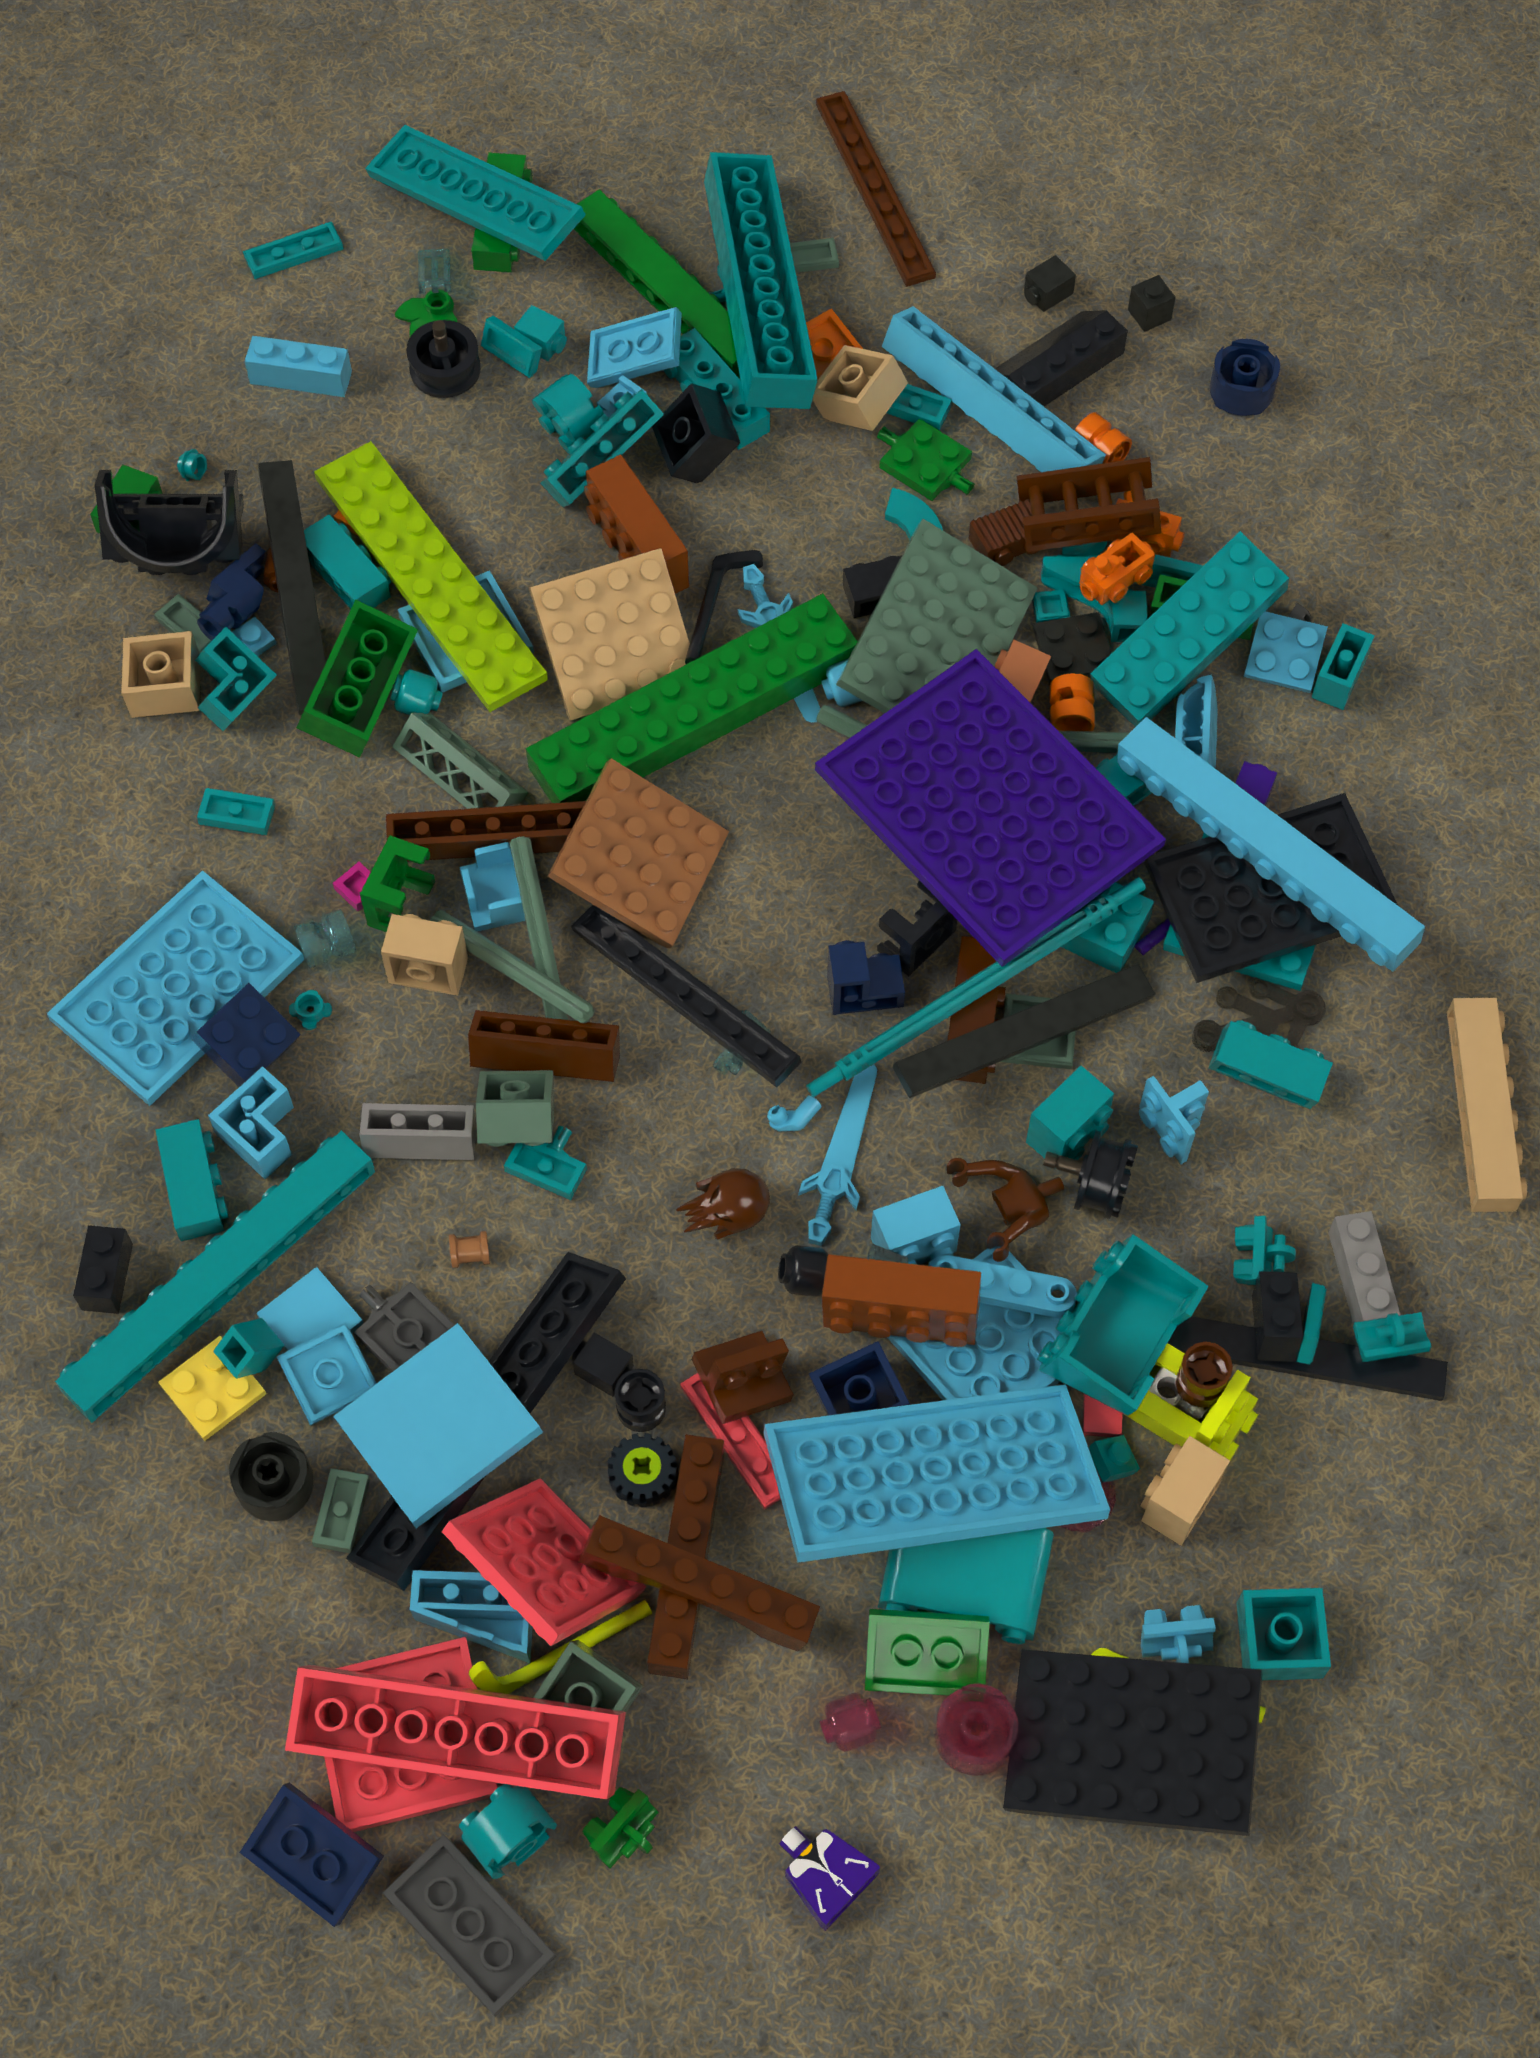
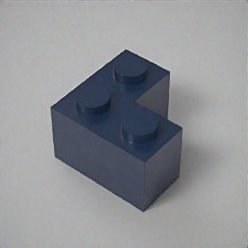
(863, 982)

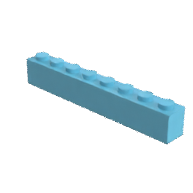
(986, 394)

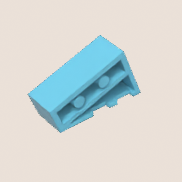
(470, 1609)

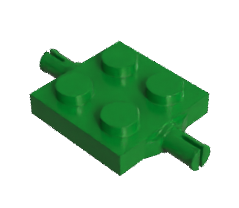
(925, 460)

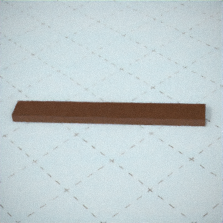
(875, 189)

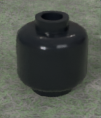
(803, 1270)

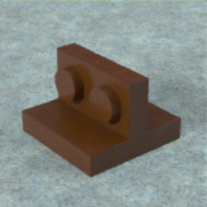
(744, 1375)

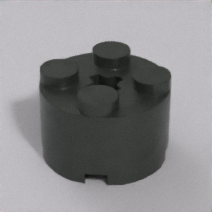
(263, 1458)

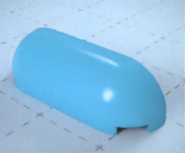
(1198, 719)

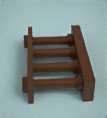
(1089, 524)

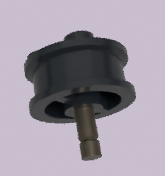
(443, 358)
(1100, 1173)

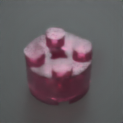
(998, 1729)

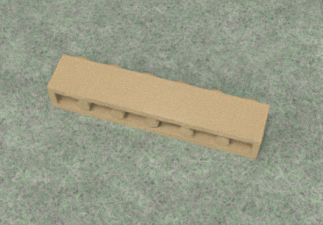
(1485, 1105)

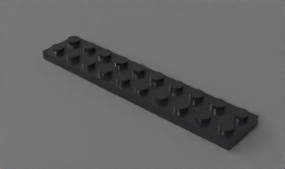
(528, 1365)

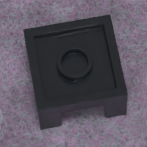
(919, 939)

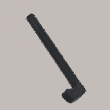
(720, 566)

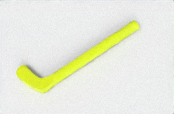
(488, 1681)

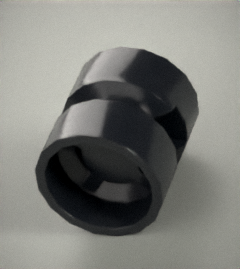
(640, 1400)

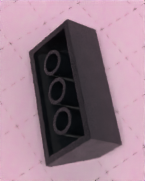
(1066, 355)

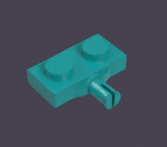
(547, 1165)

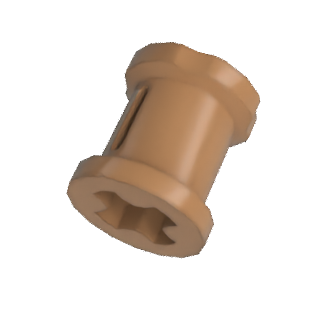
(469, 1249)

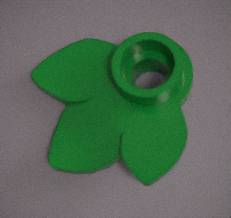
(422, 310)

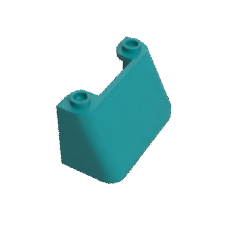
(974, 1576)

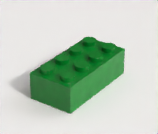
(357, 678)

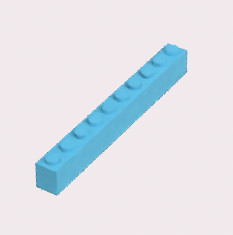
(1270, 845)

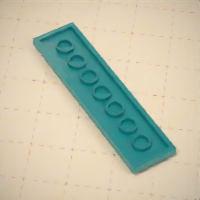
(475, 192)

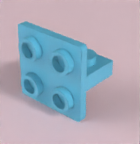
(1173, 1116)

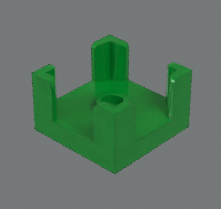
(390, 873)

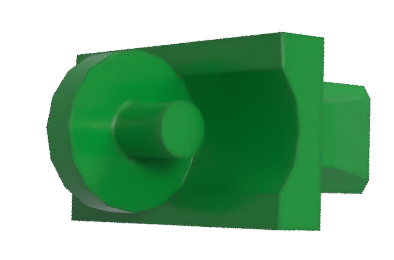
(626, 1830)

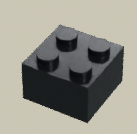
(695, 433)

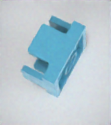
(492, 888)

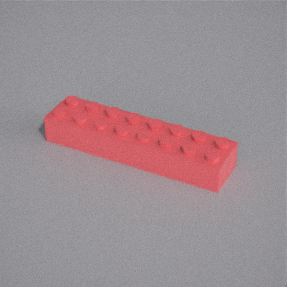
(456, 1731)

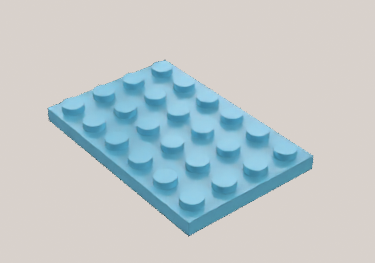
(168, 981)

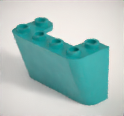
(1121, 1324)

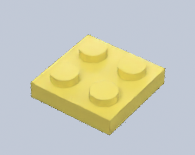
(209, 1392)

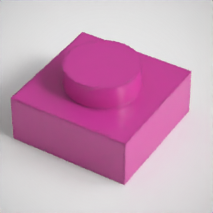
(351, 884)

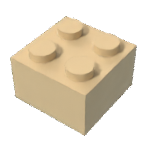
(859, 387)
(160, 674)
(424, 954)
(1186, 1488)

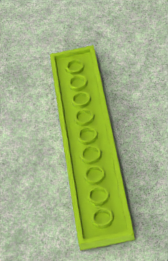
(431, 577)

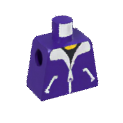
(826, 1873)

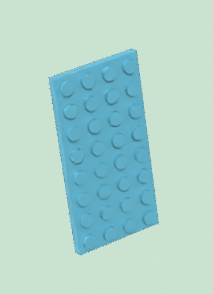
(934, 1472)

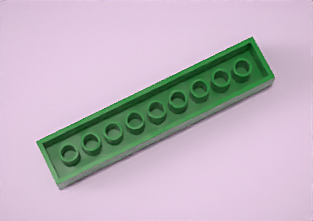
(695, 702)

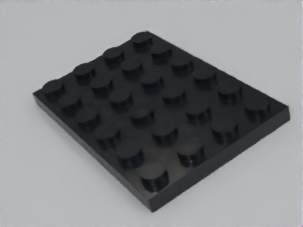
(1237, 918)
(1135, 1742)

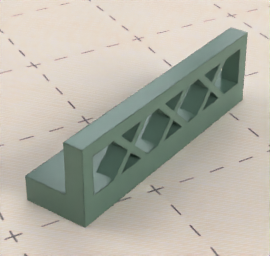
(459, 754)

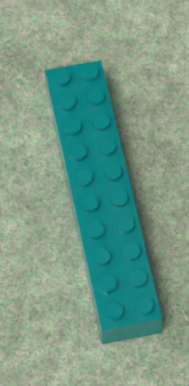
(760, 281)

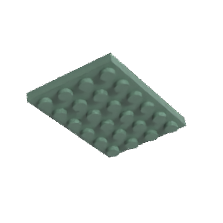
(931, 616)

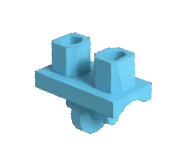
(1178, 1638)

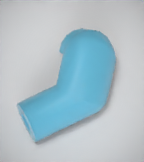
(793, 1120)

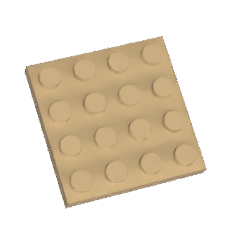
(611, 630)

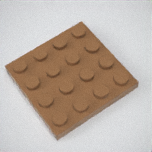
(638, 854)

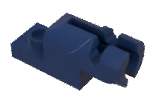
(234, 594)

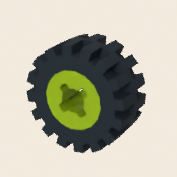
(648, 1483)

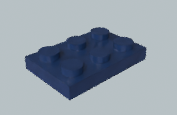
(311, 1854)

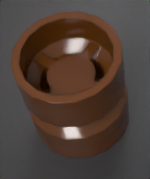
(1203, 1374)

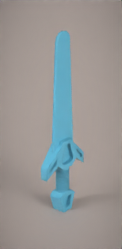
(766, 611)
(836, 1172)

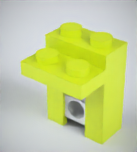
(1220, 1426)

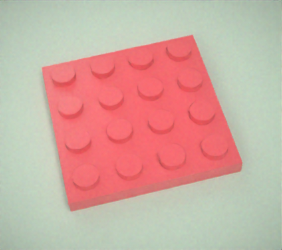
(531, 1554)
(380, 1794)

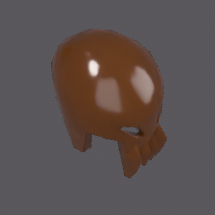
(737, 1198)

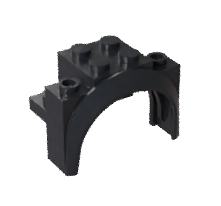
(173, 527)

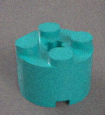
(567, 410)
(506, 1829)

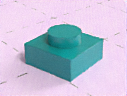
(1113, 1458)

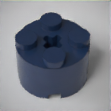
(1244, 377)

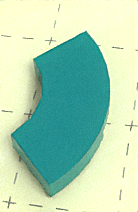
(908, 511)

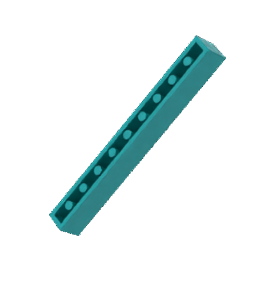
(214, 1276)

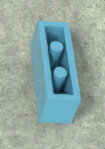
(298, 366)

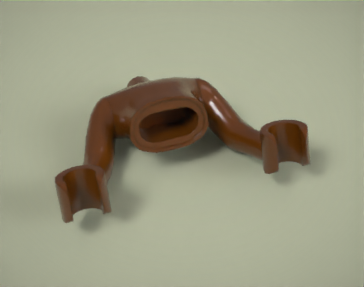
(1018, 1201)

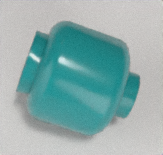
(415, 693)

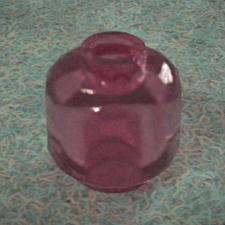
(850, 1722)

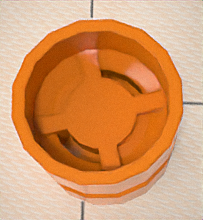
(1099, 433)
(1072, 703)

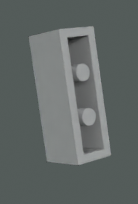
(418, 1131)
(1362, 1267)

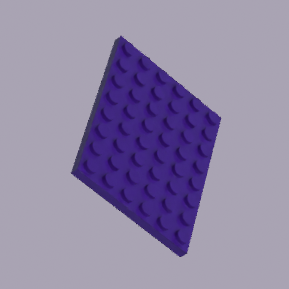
(989, 806)

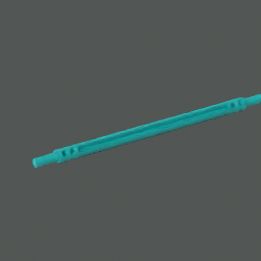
(973, 989)

